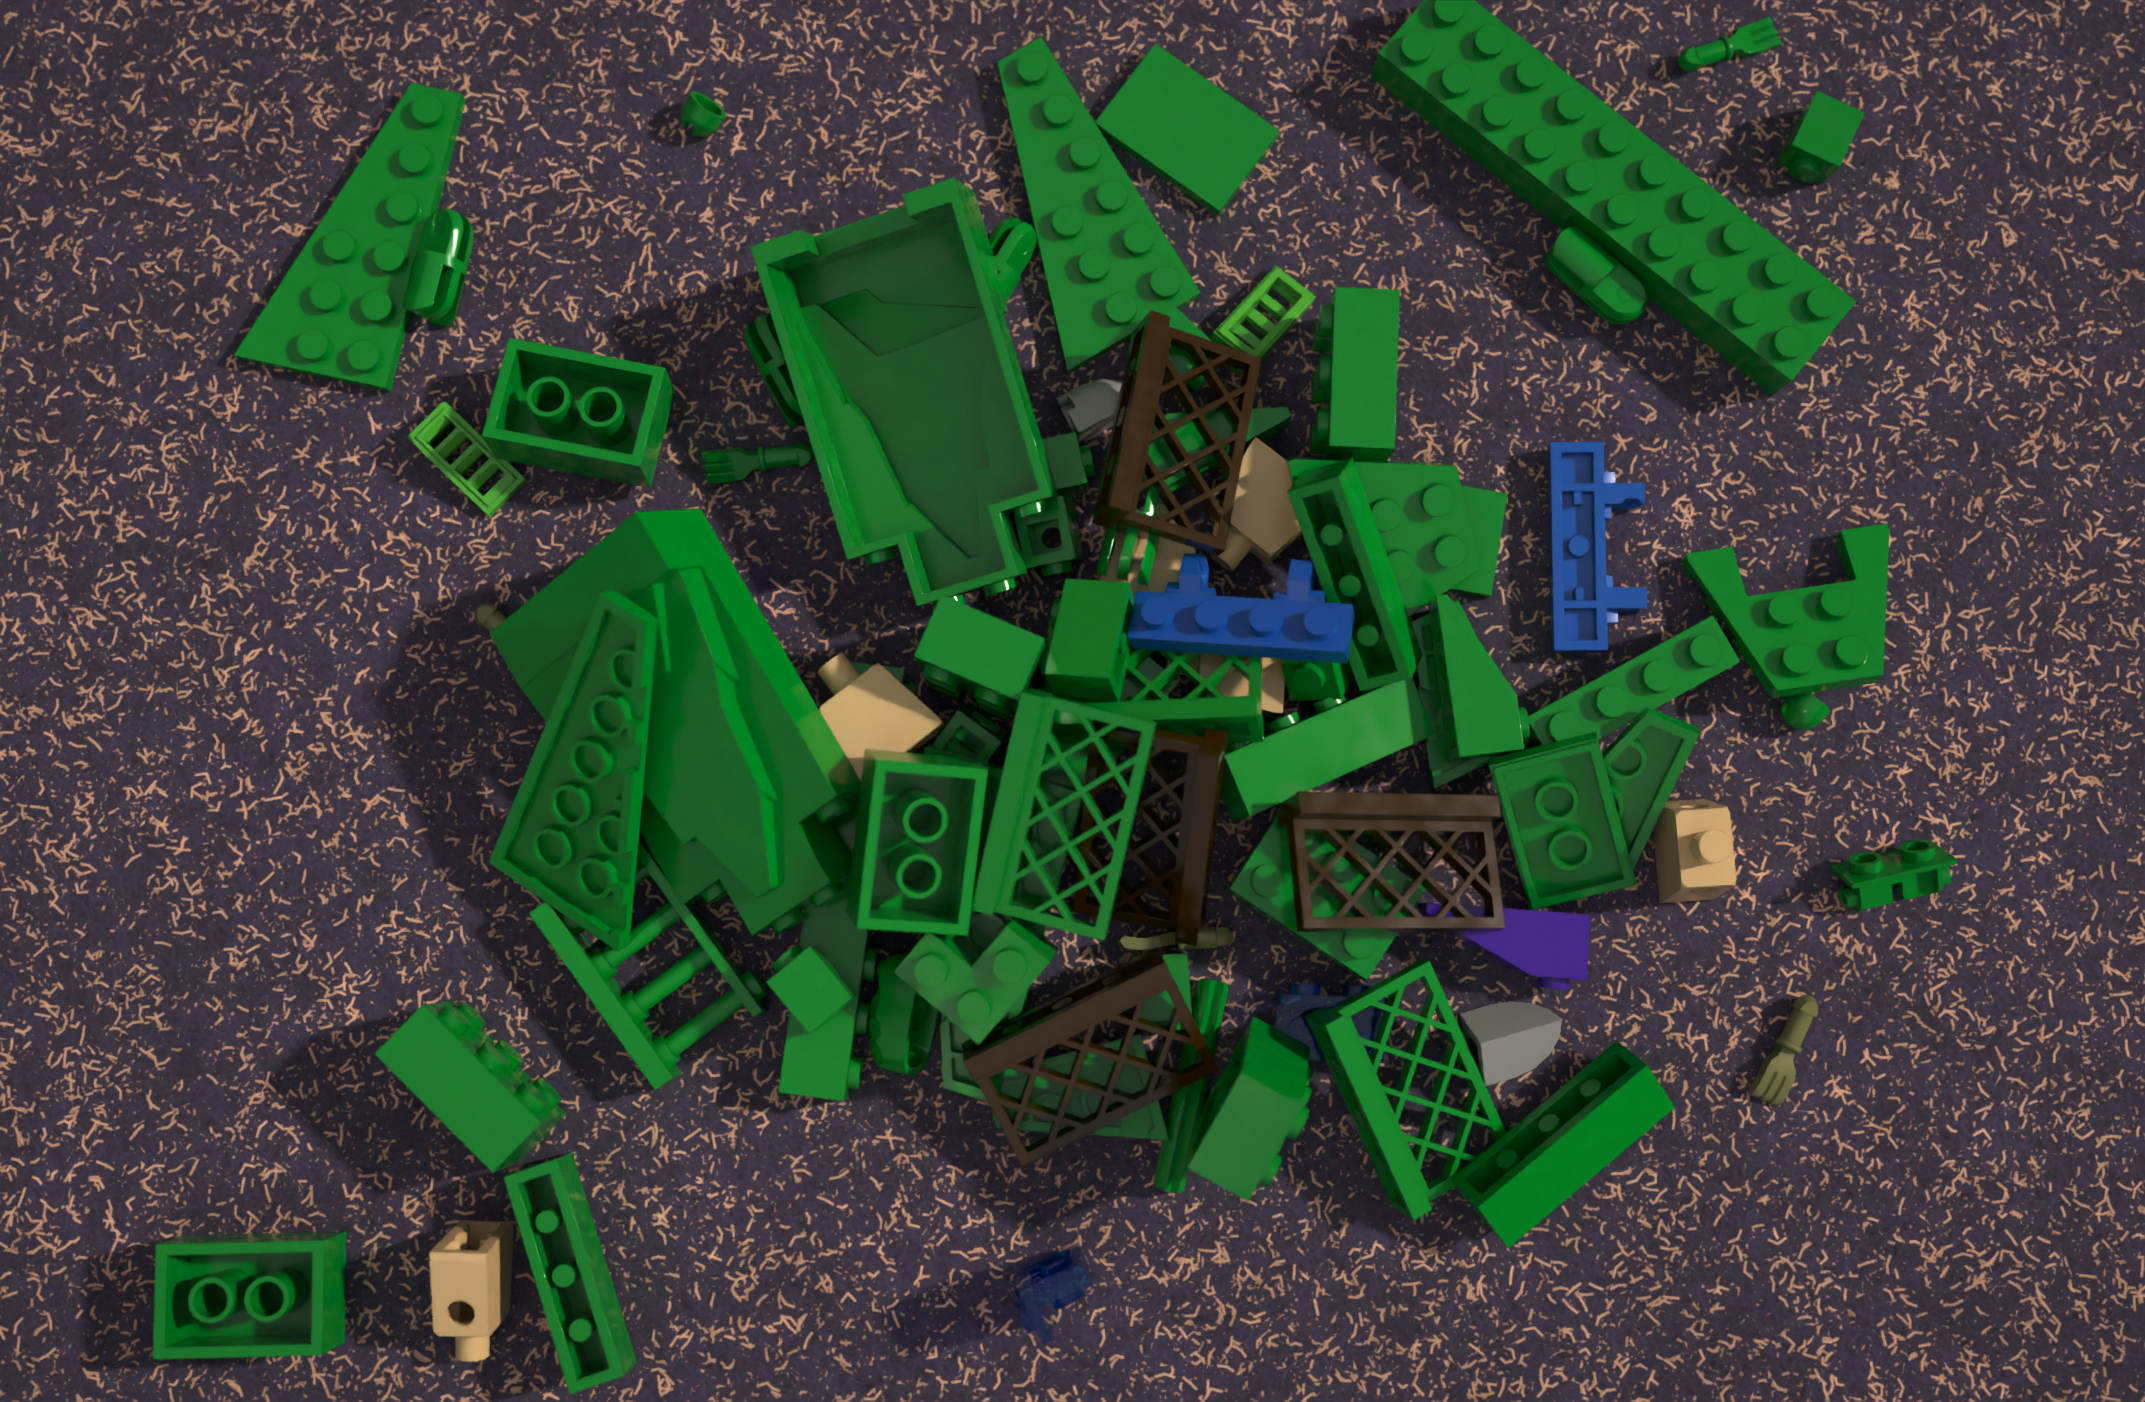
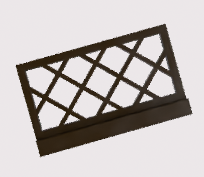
(1133, 427)
(1384, 816)
(1195, 825)
(1067, 1016)

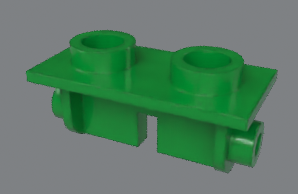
(1916, 867)

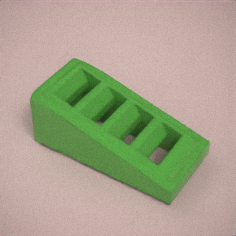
(1236, 336)
(435, 427)

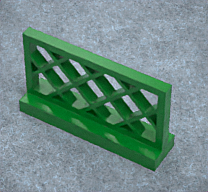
(1189, 716)
(1016, 804)
(1366, 1097)

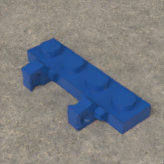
(1578, 506)
(1198, 621)

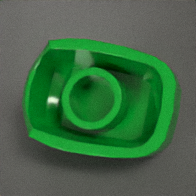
(900, 1022)

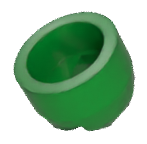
(701, 113)
(1804, 711)

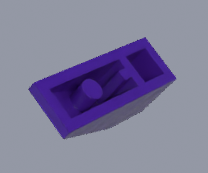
(1532, 943)

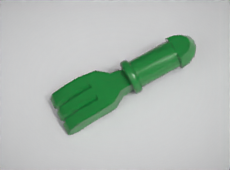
(1745, 42)
(737, 463)

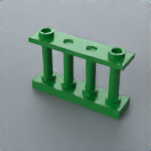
(628, 1010)

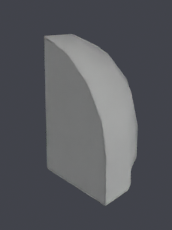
(1090, 407)
(1510, 1038)

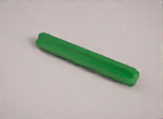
(1188, 1101)

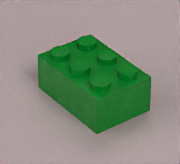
(1356, 375)
(579, 413)
(978, 657)
(916, 842)
(1267, 887)
(472, 1082)
(1253, 1110)
(249, 1295)

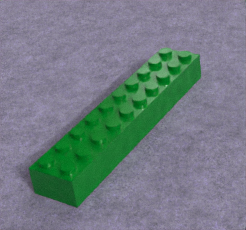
(1617, 185)

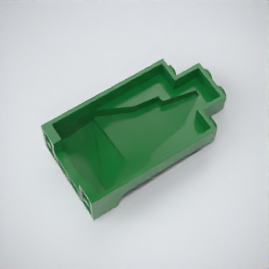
(912, 389)
(734, 743)

